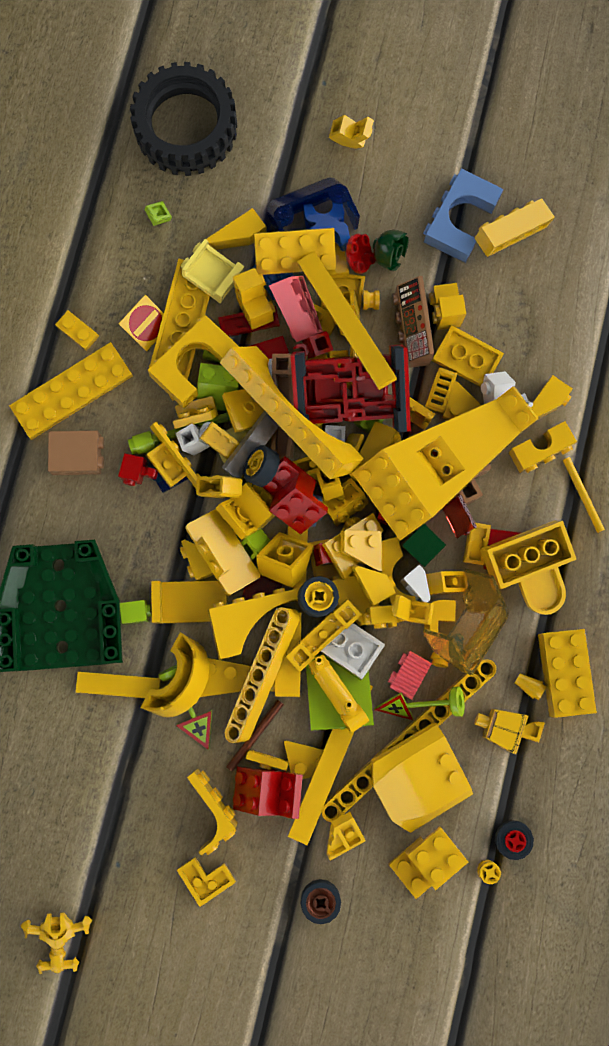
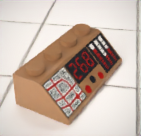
(414, 321)

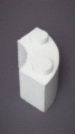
(495, 385)

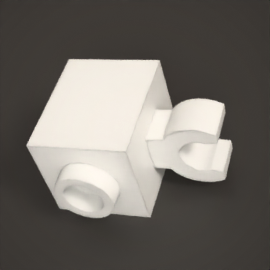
(189, 439)

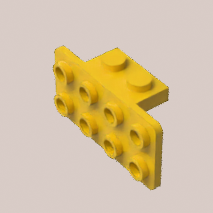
(222, 552)

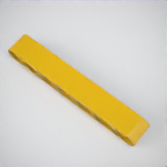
(254, 682)

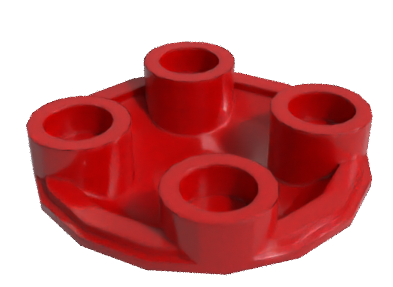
(359, 253)

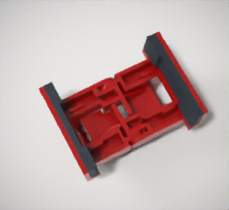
(329, 398)

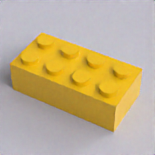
(567, 673)

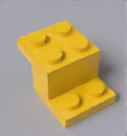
(247, 512)
(428, 862)

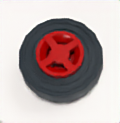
(521, 842)

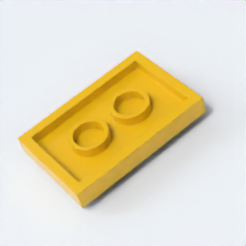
(467, 356)

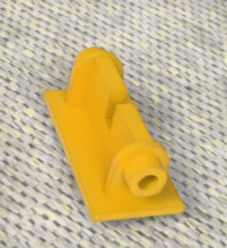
(420, 415)

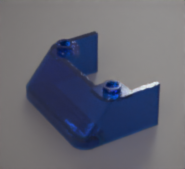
(283, 208)

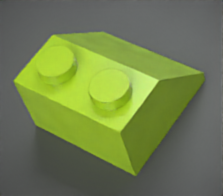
(215, 381)

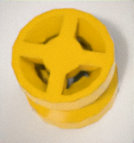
(371, 300)
(492, 874)

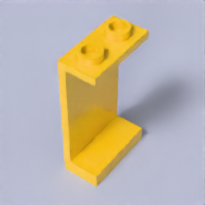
(185, 601)

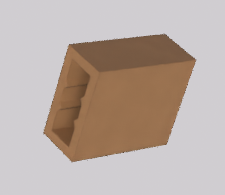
(75, 452)

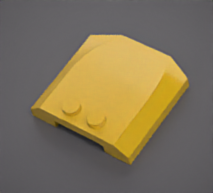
(419, 779)

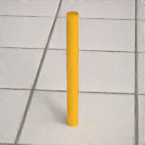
(583, 494)

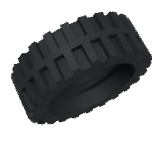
(174, 82)

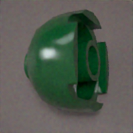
(389, 248)

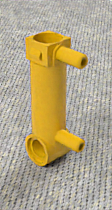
(348, 709)

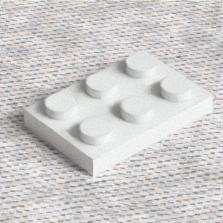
(354, 650)

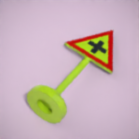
(398, 707)
(198, 726)

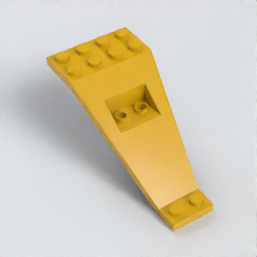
(411, 483)

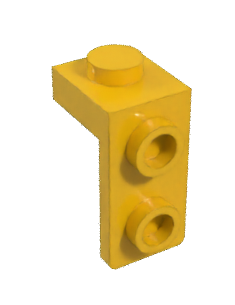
(412, 610)

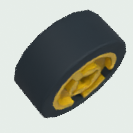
(261, 466)
(320, 607)

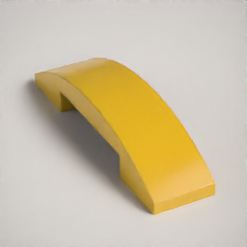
(322, 634)

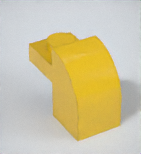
(351, 133)
(442, 612)

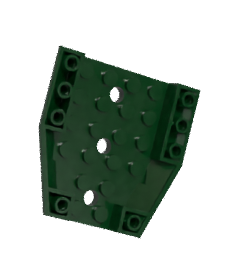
(29, 614)

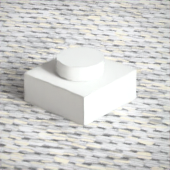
(336, 431)

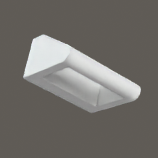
(417, 584)

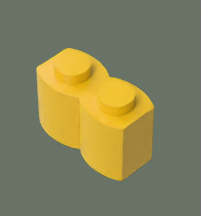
(219, 487)

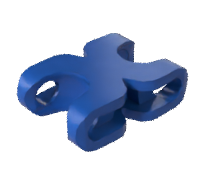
(332, 219)

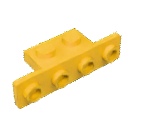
(169, 460)

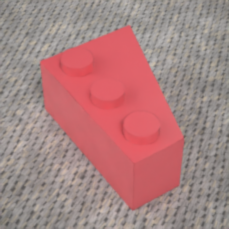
(297, 307)

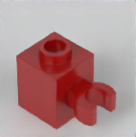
(316, 345)
(134, 469)

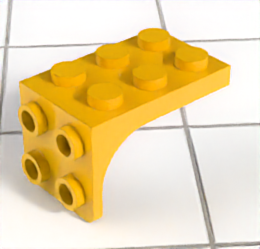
(224, 814)

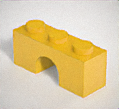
(558, 440)

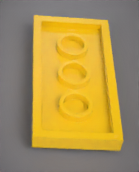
(282, 249)

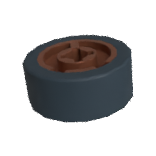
(320, 913)

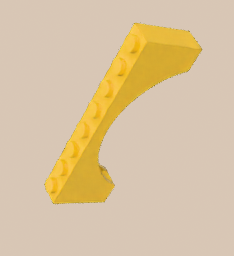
(251, 371)
(234, 621)

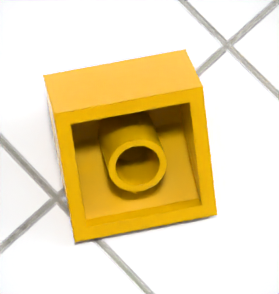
(284, 559)

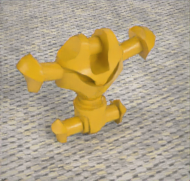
(56, 933)

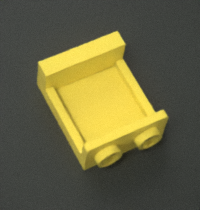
(210, 271)

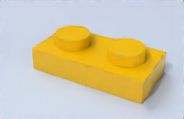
(77, 330)

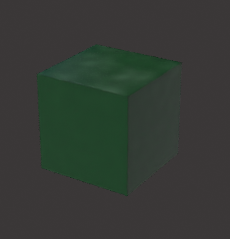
(424, 545)

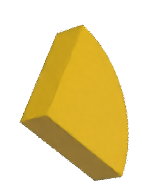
(533, 731)

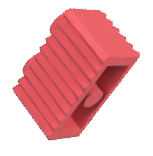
(409, 674)

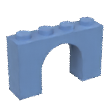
(465, 189)

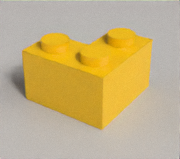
(252, 298)
(447, 305)
(330, 487)

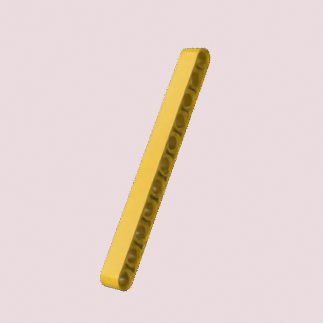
(429, 714)

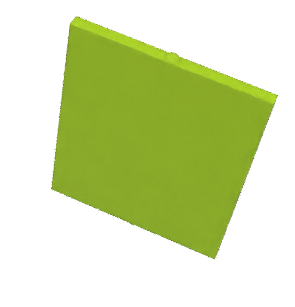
(321, 710)

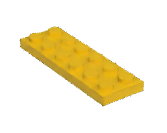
(182, 309)
(70, 391)

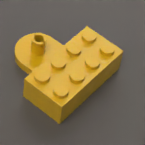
(533, 563)

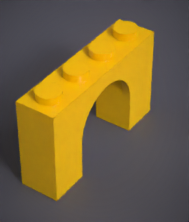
(165, 371)

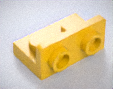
(195, 412)
(345, 506)

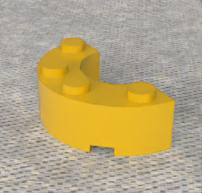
(187, 683)

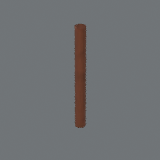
(255, 735)

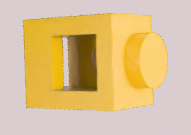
(379, 617)

